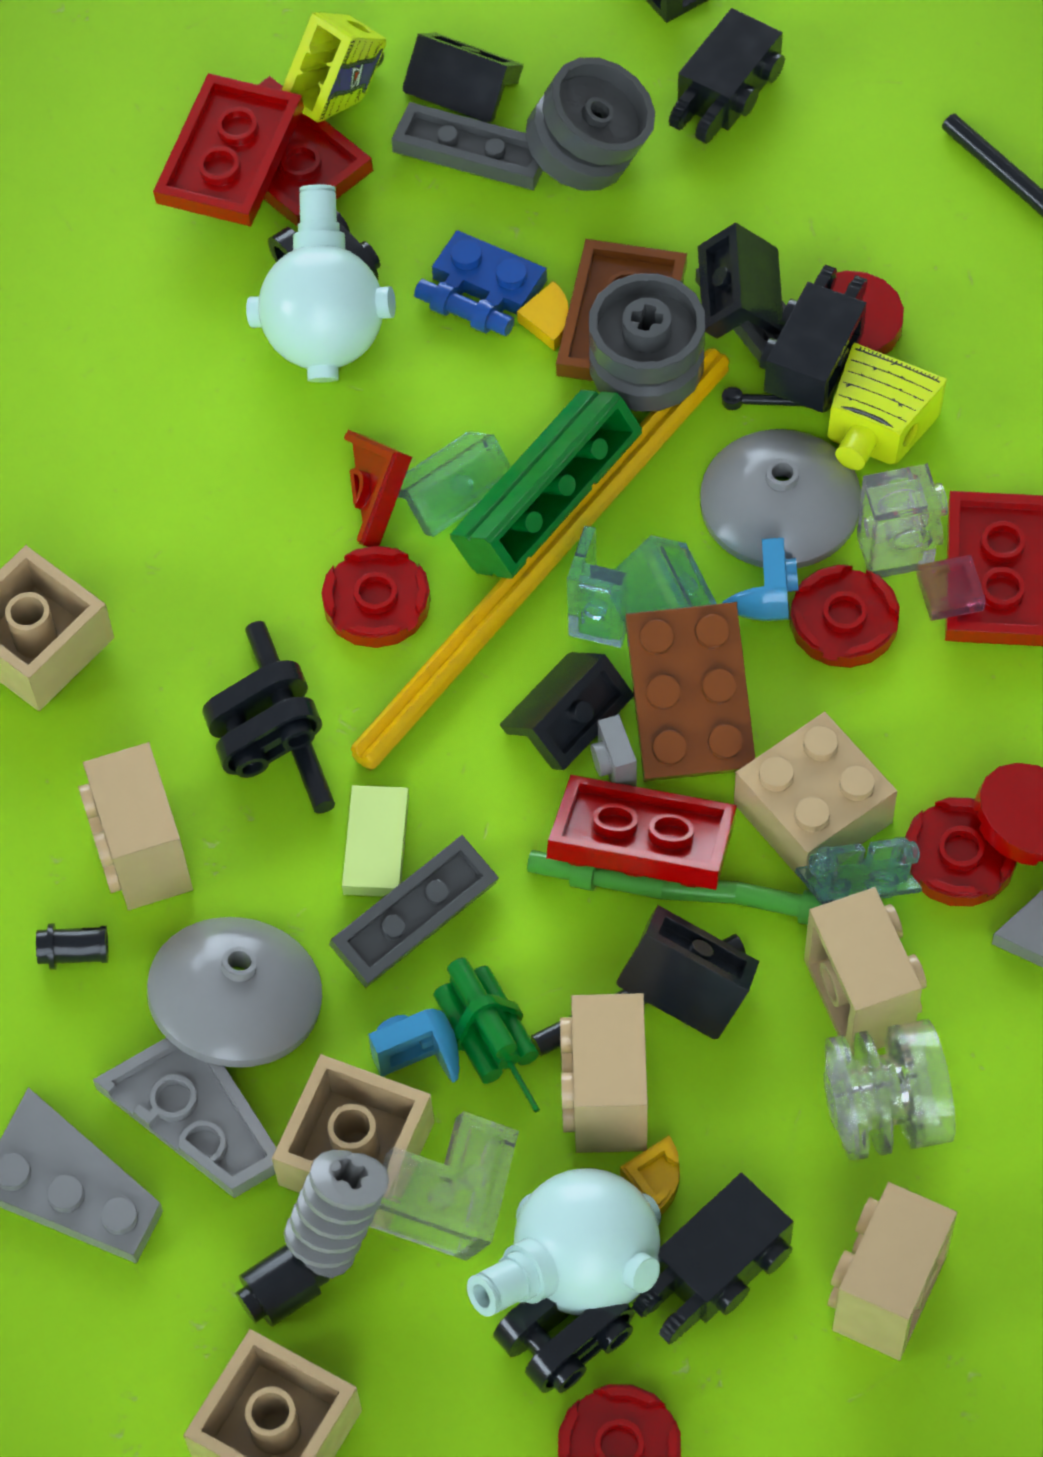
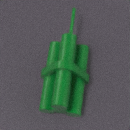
(486, 1023)

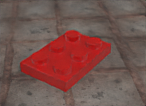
(229, 149)
(314, 156)
(1007, 551)
(642, 832)

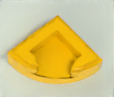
(546, 315)
(655, 1172)

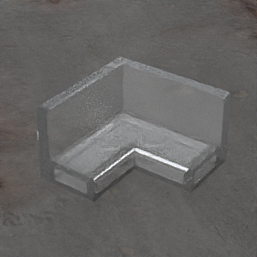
(450, 1203)

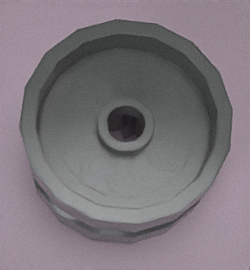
(590, 123)
(647, 341)

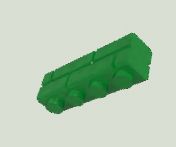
(546, 483)

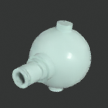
(320, 299)
(578, 1242)

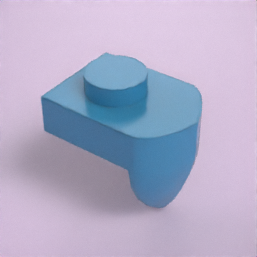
(771, 600)
(413, 1038)

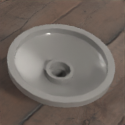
(810, 510)
(231, 1013)

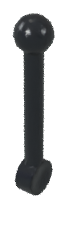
(733, 399)

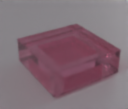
(950, 587)

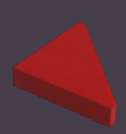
(375, 484)

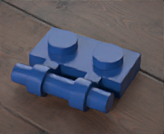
(485, 272)

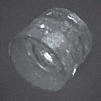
(890, 1089)

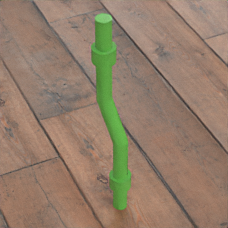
(727, 891)

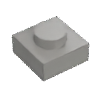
(614, 753)

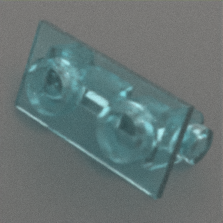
(844, 870)

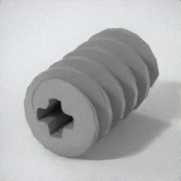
(335, 1210)

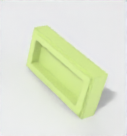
(375, 840)

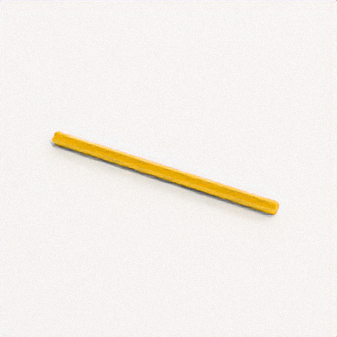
(509, 594)

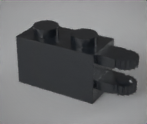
(727, 74)
(815, 341)
(718, 1256)

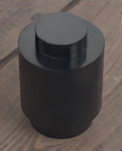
(278, 1287)

